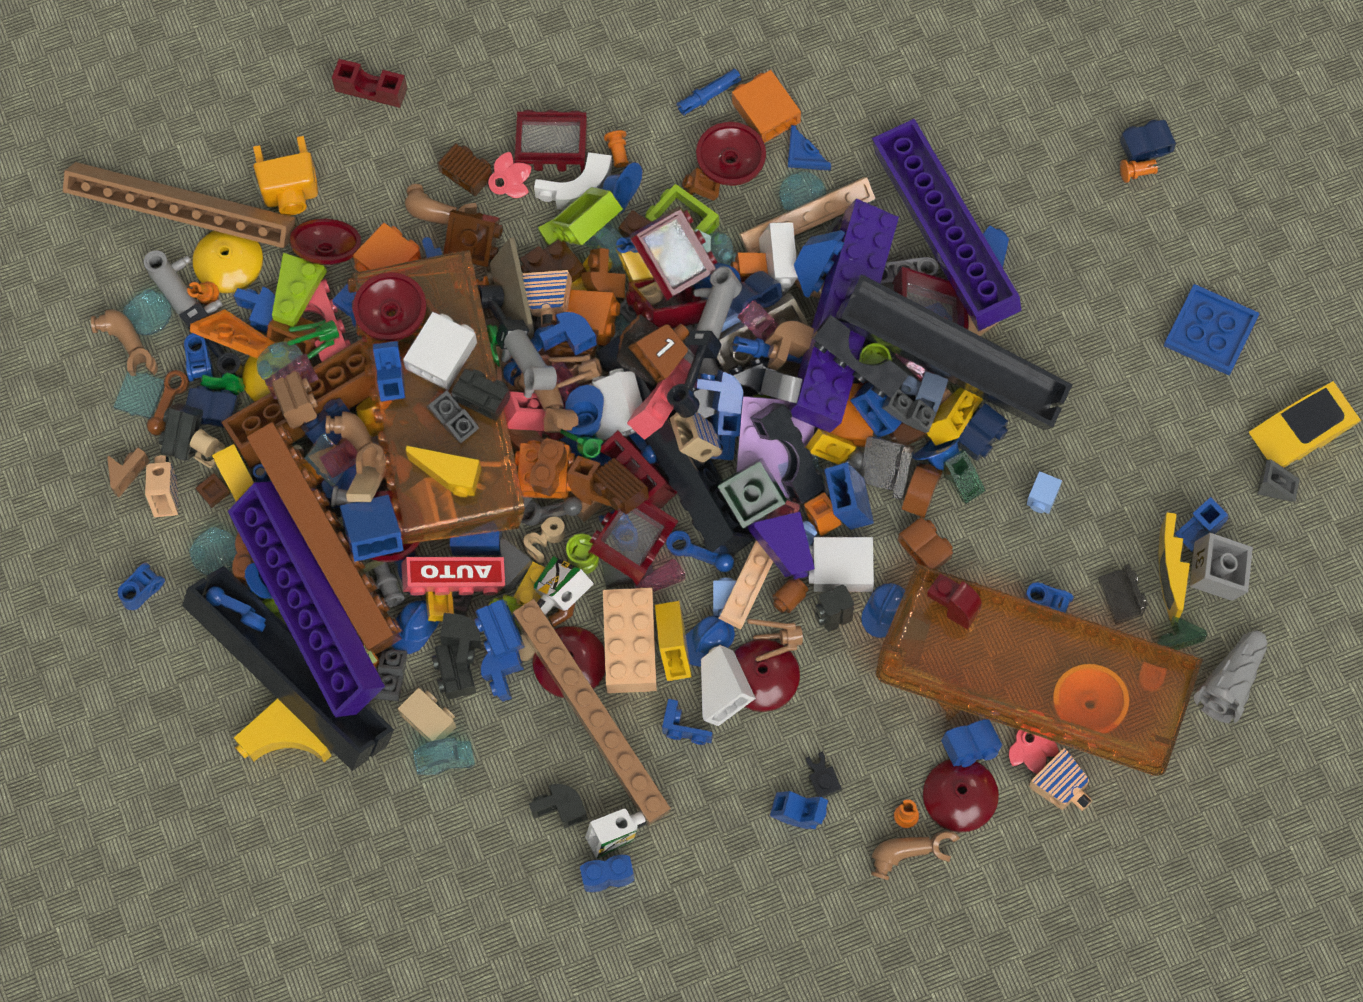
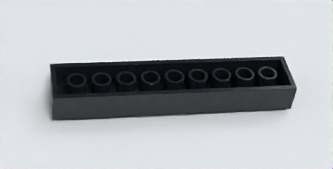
(693, 480)

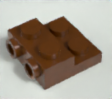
(473, 233)
(552, 258)

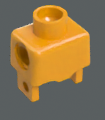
(287, 179)

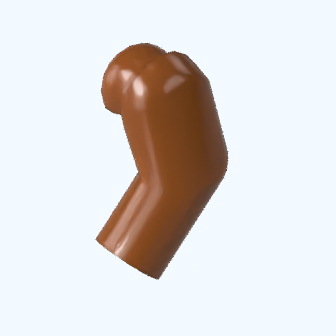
(561, 616)

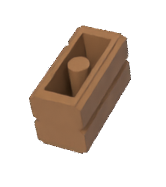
(294, 399)

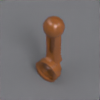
(156, 424)

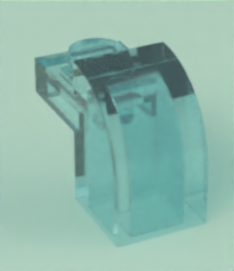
(606, 239)
(443, 754)

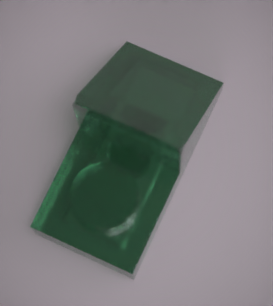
(963, 476)
(1185, 635)

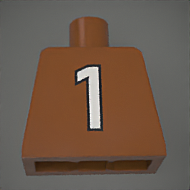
(661, 350)

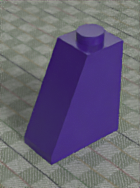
(785, 544)

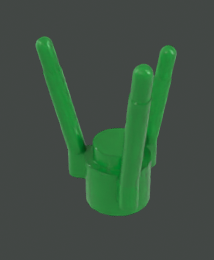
(324, 332)
(587, 446)

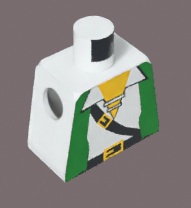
(560, 585)
(613, 831)

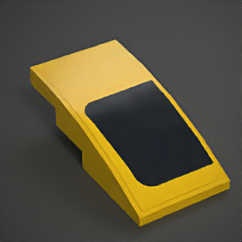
(1305, 425)
(1172, 572)

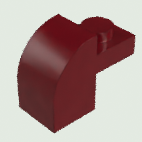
(960, 599)

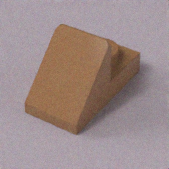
(123, 475)

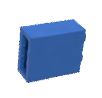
(849, 496)
(371, 528)

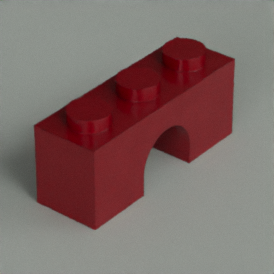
(354, 81)

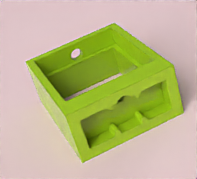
(586, 216)
(707, 225)

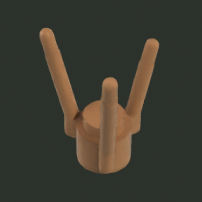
(587, 370)
(790, 636)

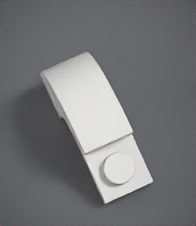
(596, 171)

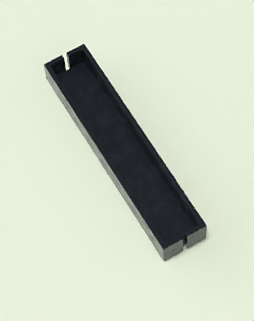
(953, 352)
(283, 670)

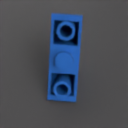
(816, 260)

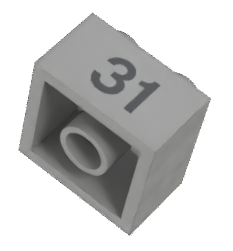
(1221, 566)

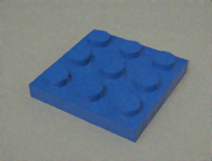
(1211, 329)

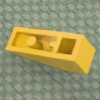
(953, 416)
(451, 471)

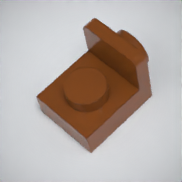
(700, 184)

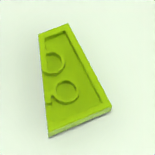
(295, 288)

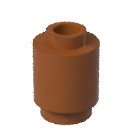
(790, 595)

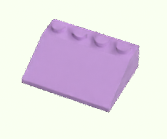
(772, 451)

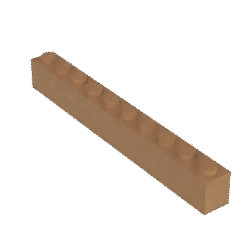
(178, 204)
(591, 712)

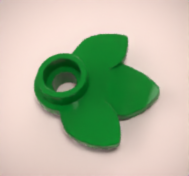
(492, 333)
(227, 382)

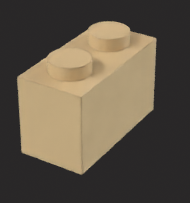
(426, 716)

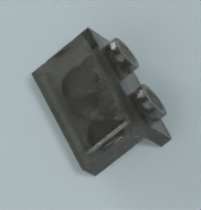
(1123, 594)

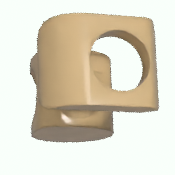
(206, 446)
(551, 531)

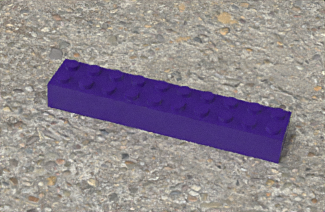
(947, 225)
(865, 252)
(306, 600)

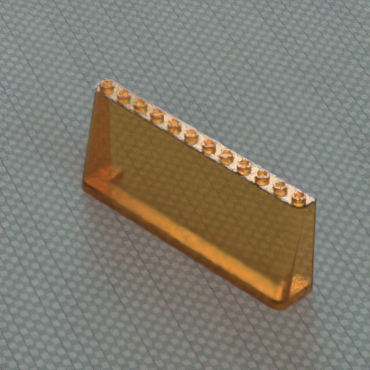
(421, 503)
(1042, 673)

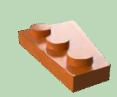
(231, 332)

